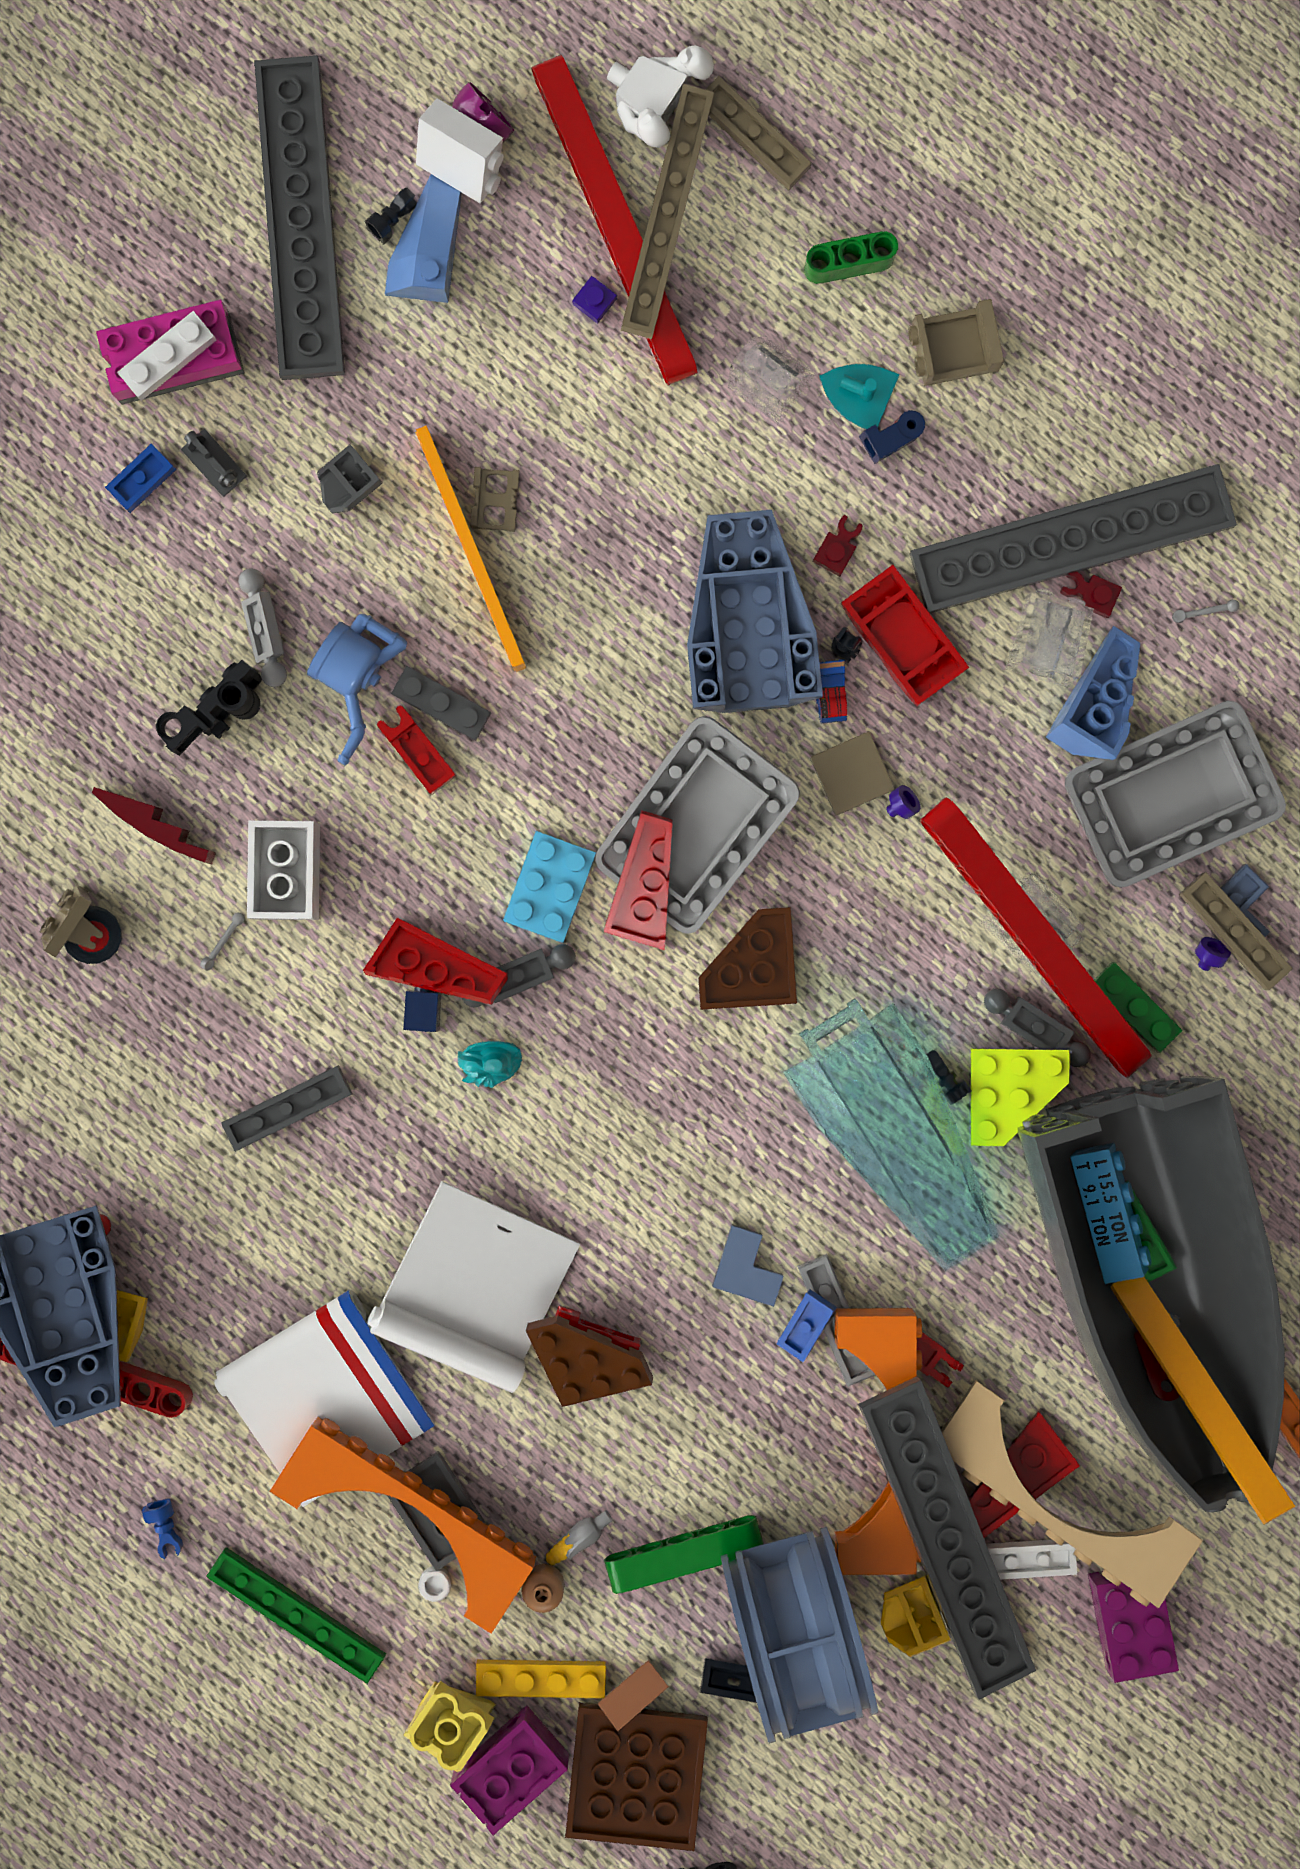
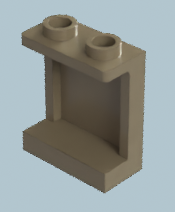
(956, 344)

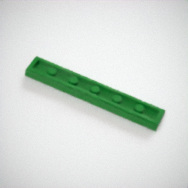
(296, 1615)

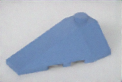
(426, 248)
(1099, 706)

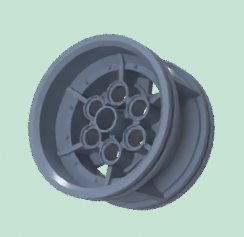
(798, 1635)

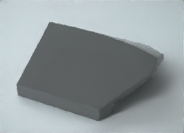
(346, 481)

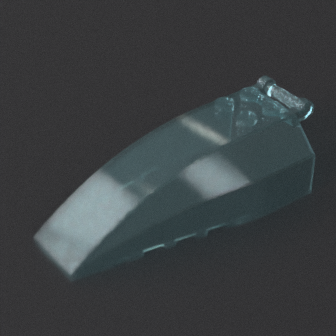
(893, 1125)

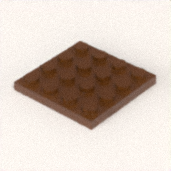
(638, 1780)

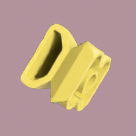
(450, 1724)

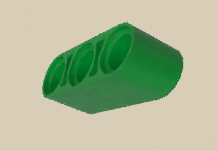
(861, 246)

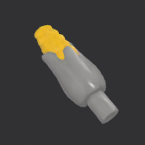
(578, 1538)

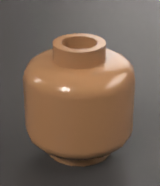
(543, 1578)

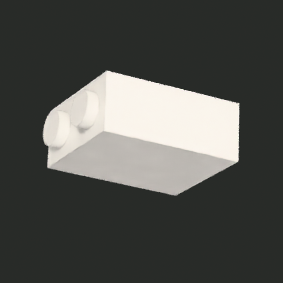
(459, 151)

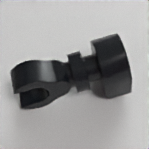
(380, 224)
(846, 645)
(955, 1090)

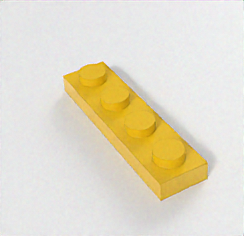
(541, 1678)

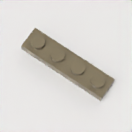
(756, 135)
(1235, 931)

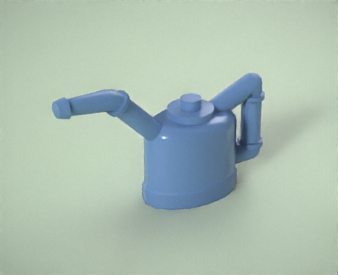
(351, 664)

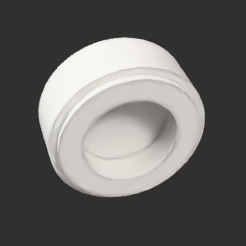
(435, 1584)

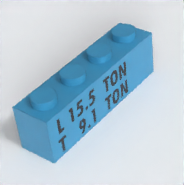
(1110, 1213)

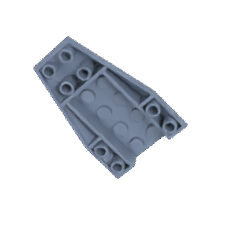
(749, 621)
(62, 1314)

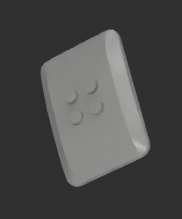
(1175, 794)
(722, 812)

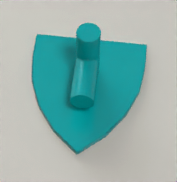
(859, 392)

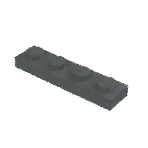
(286, 1108)

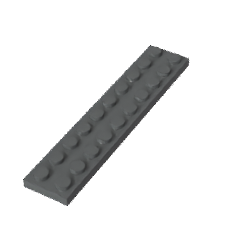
(299, 217)
(1073, 538)
(947, 1537)

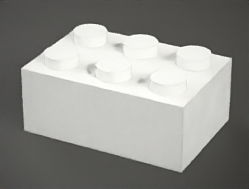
(283, 870)

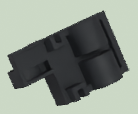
(214, 708)

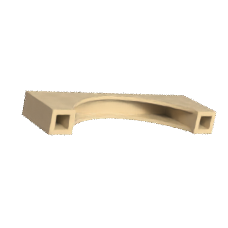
(1141, 1559)

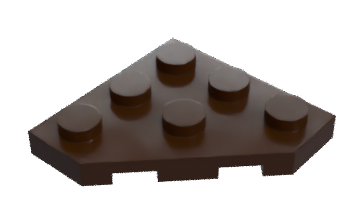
(754, 965)
(585, 1363)

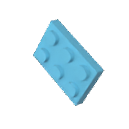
(549, 887)

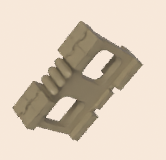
(485, 499)

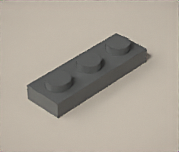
(441, 703)

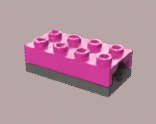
(217, 362)

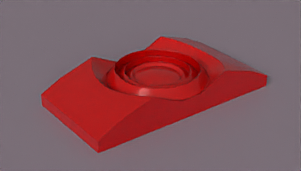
(904, 635)

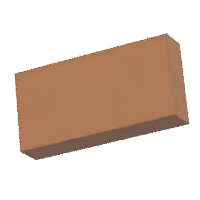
(632, 1695)

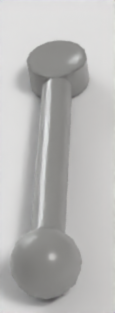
(1179, 615)
(208, 962)

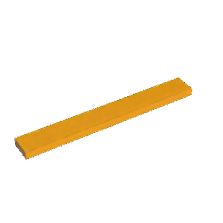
(470, 549)
(1203, 1399)

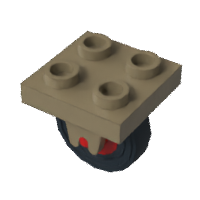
(84, 930)

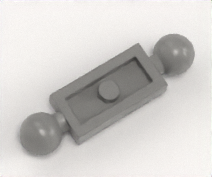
(262, 627)

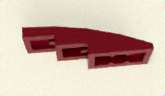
(147, 821)

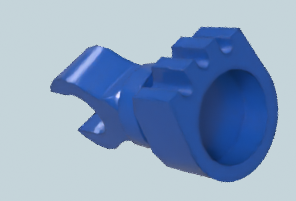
(159, 1513)

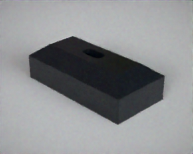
(716, 1676)

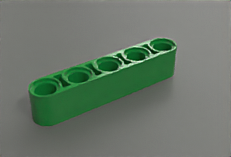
(681, 1554)

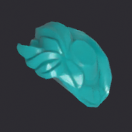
(489, 1062)

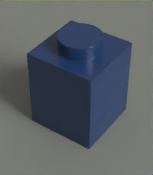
(422, 1010)

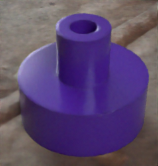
(903, 803)
(1211, 953)

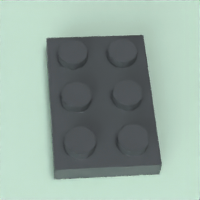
(435, 1475)

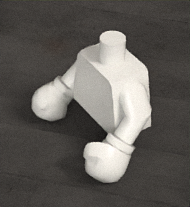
(653, 90)

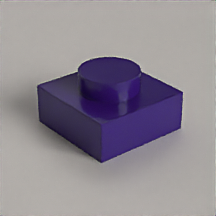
(594, 299)

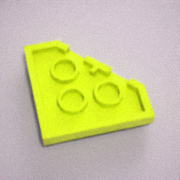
(1011, 1088)

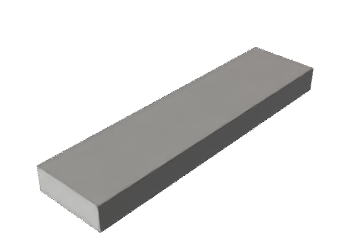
(821, 1279)

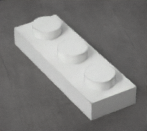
(167, 356)
(1033, 1559)

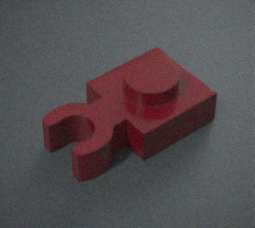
(837, 550)
(1096, 593)

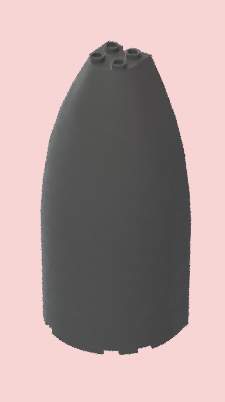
(1200, 1196)

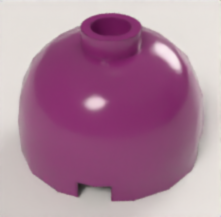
(479, 108)

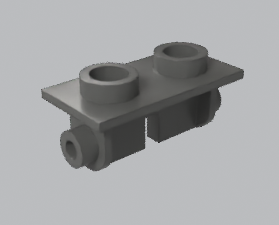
(213, 461)

